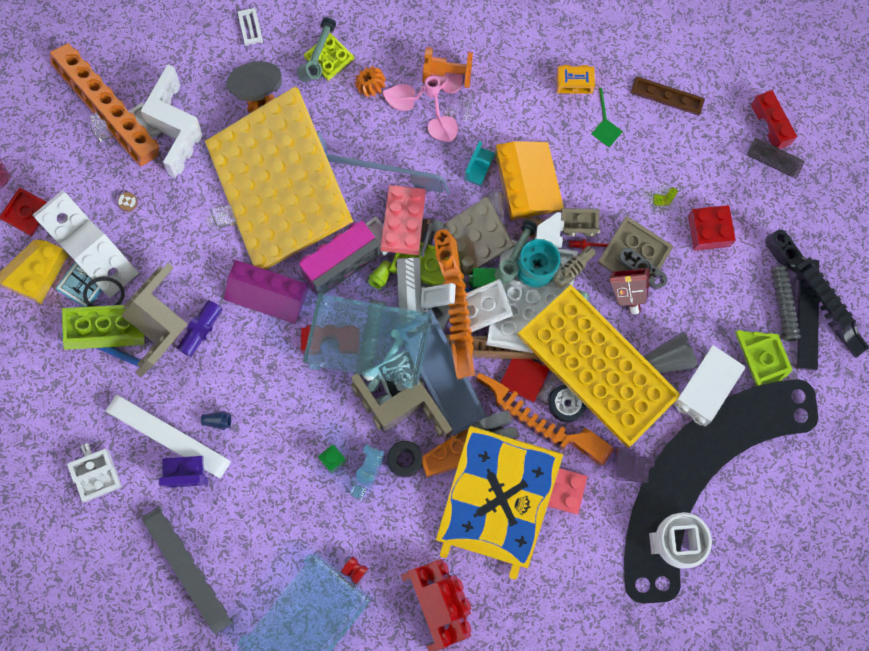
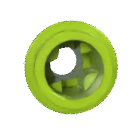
(380, 275)

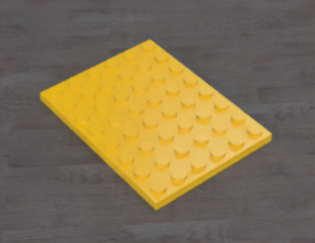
(278, 180)

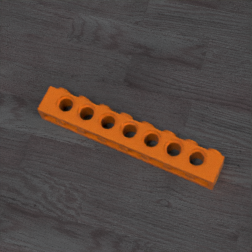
(102, 100)

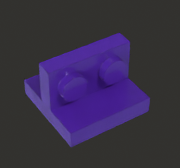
(183, 472)

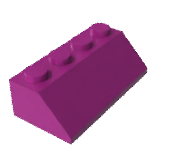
(265, 291)

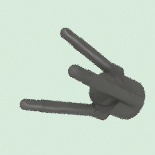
(433, 227)

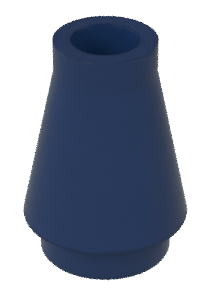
(218, 420)

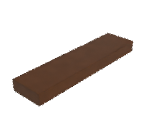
(667, 96)

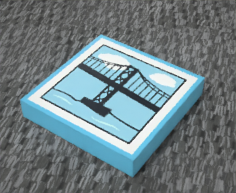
(74, 284)

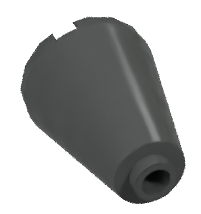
(673, 355)

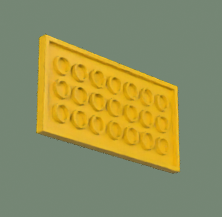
(599, 366)

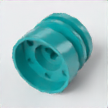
(539, 253)

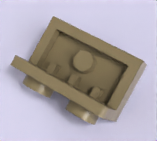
(580, 221)

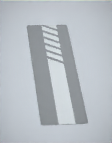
(409, 283)

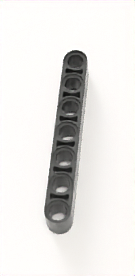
(186, 570)

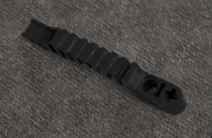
(825, 294)

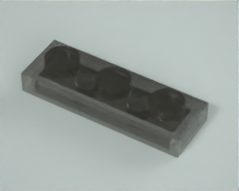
(775, 158)

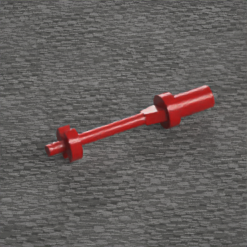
(582, 244)

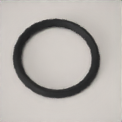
(103, 279)

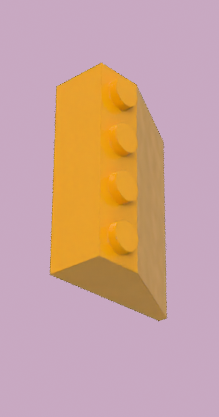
(528, 179)

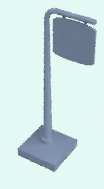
(419, 179)

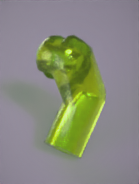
(664, 200)

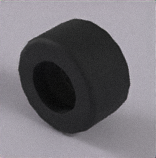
(404, 446)

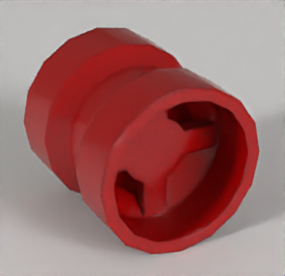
(354, 570)

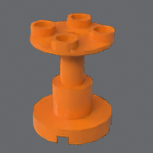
(439, 66)

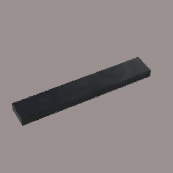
(808, 325)

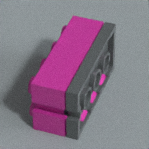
(340, 258)

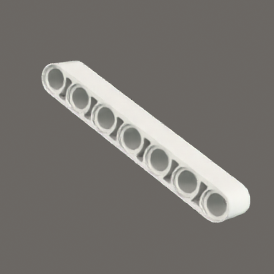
(166, 435)

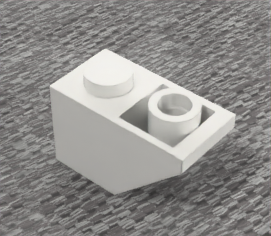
(551, 230)

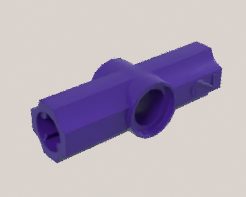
(199, 328)

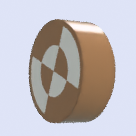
(127, 202)

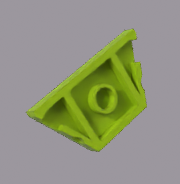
(764, 356)

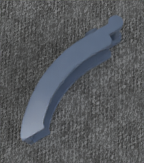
(452, 395)

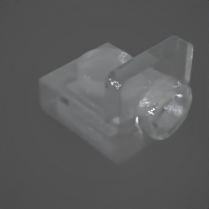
(99, 128)
(221, 217)

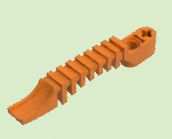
(461, 331)
(586, 441)

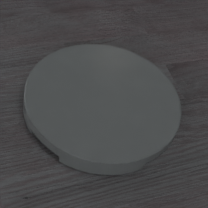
(254, 80)

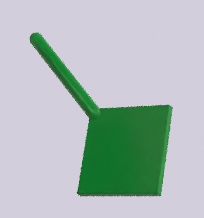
(606, 131)

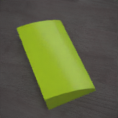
(98, 328)

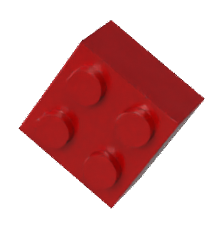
(711, 227)

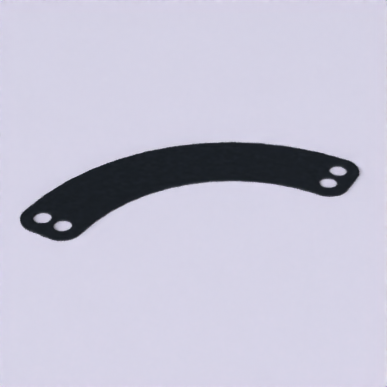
(690, 464)

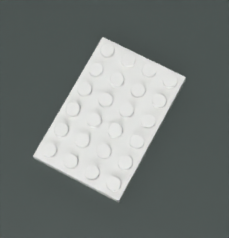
(525, 305)

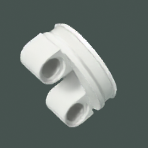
(698, 537)

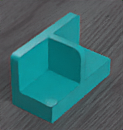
(479, 165)

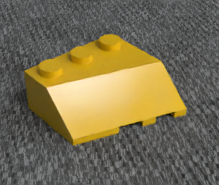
(33, 270)

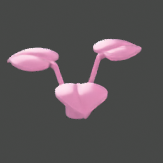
(403, 95)

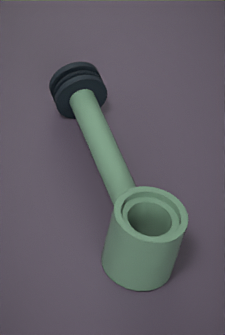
(315, 68)
(529, 229)

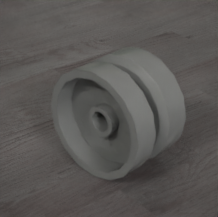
(496, 423)

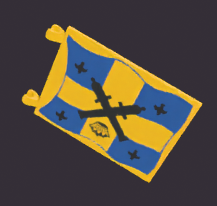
(499, 498)

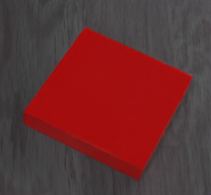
(20, 211)
(525, 378)

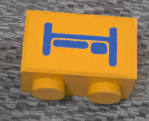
(575, 79)

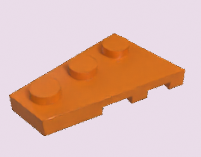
(444, 456)

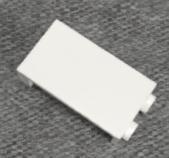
(709, 386)

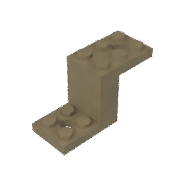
(153, 319)
(401, 407)

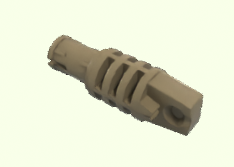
(573, 267)

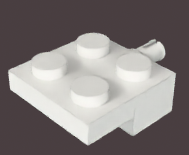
(94, 474)

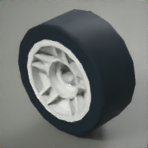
(558, 408)

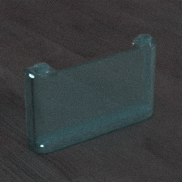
(368, 339)
(310, 612)

